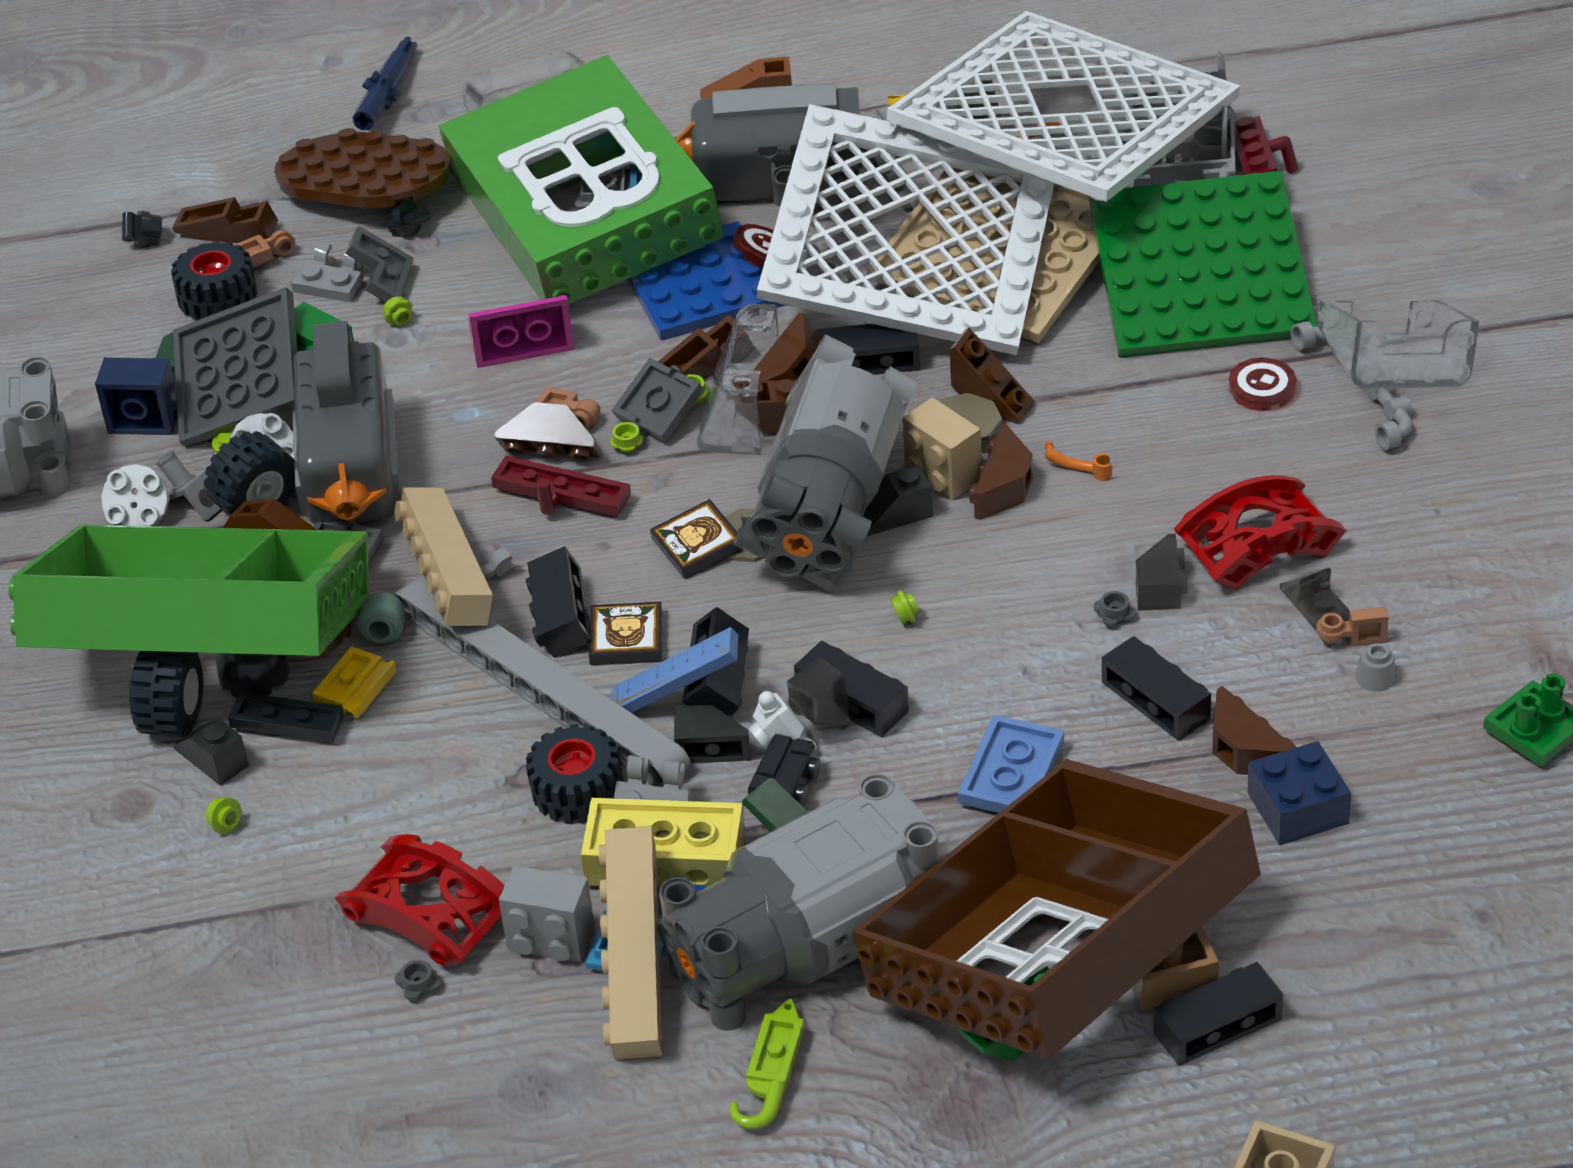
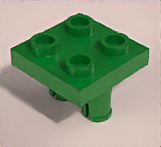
(1535, 720)

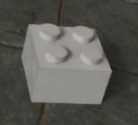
(547, 914)

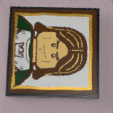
(695, 538)
(625, 633)

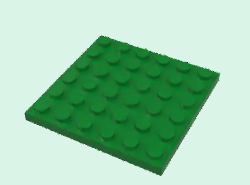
(1201, 264)

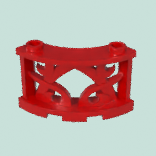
(1296, 528)
(409, 861)

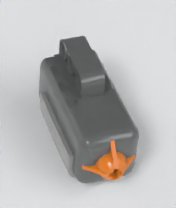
(751, 135)
(344, 430)

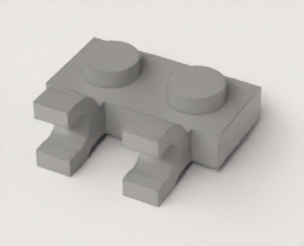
(328, 281)
(636, 785)

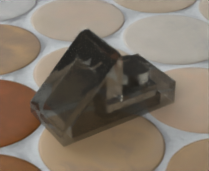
(1313, 596)

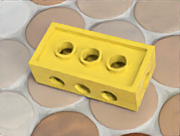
(690, 836)

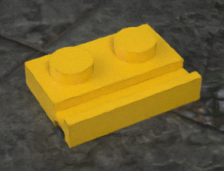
(355, 681)

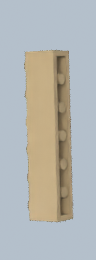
(444, 556)
(632, 943)

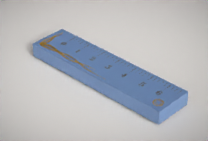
(677, 671)

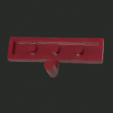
(1256, 151)
(562, 486)

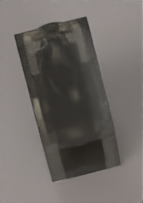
(1159, 576)

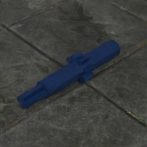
(383, 84)

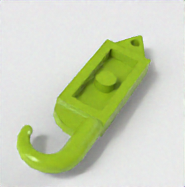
(771, 1064)

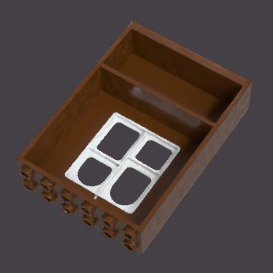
(1076, 846)

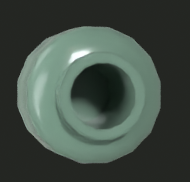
(381, 618)

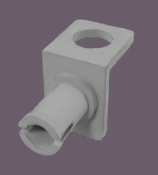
(185, 483)

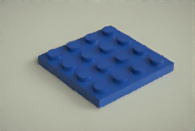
(698, 287)

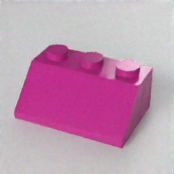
(521, 331)

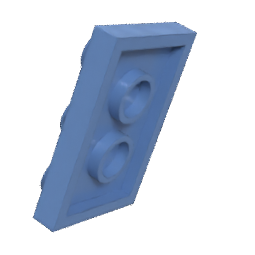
(1009, 762)

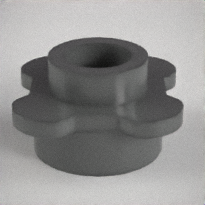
(1114, 608)
(416, 979)

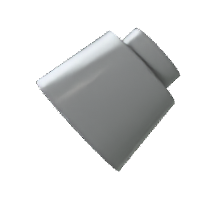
(1376, 668)

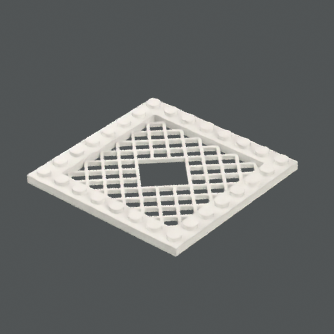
(1198, 97)
(785, 286)

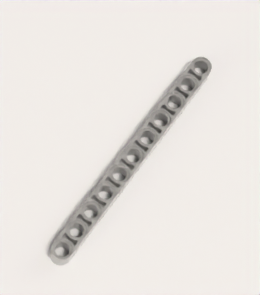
(543, 682)

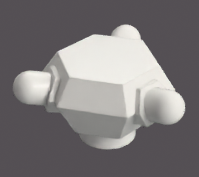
(776, 717)

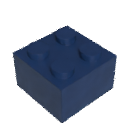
(137, 396)
(1299, 792)

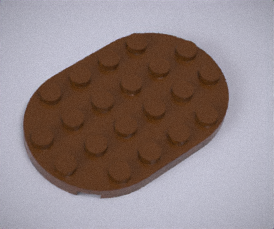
(363, 169)

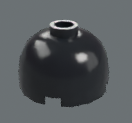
(251, 672)

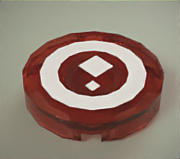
(754, 242)
(1262, 383)

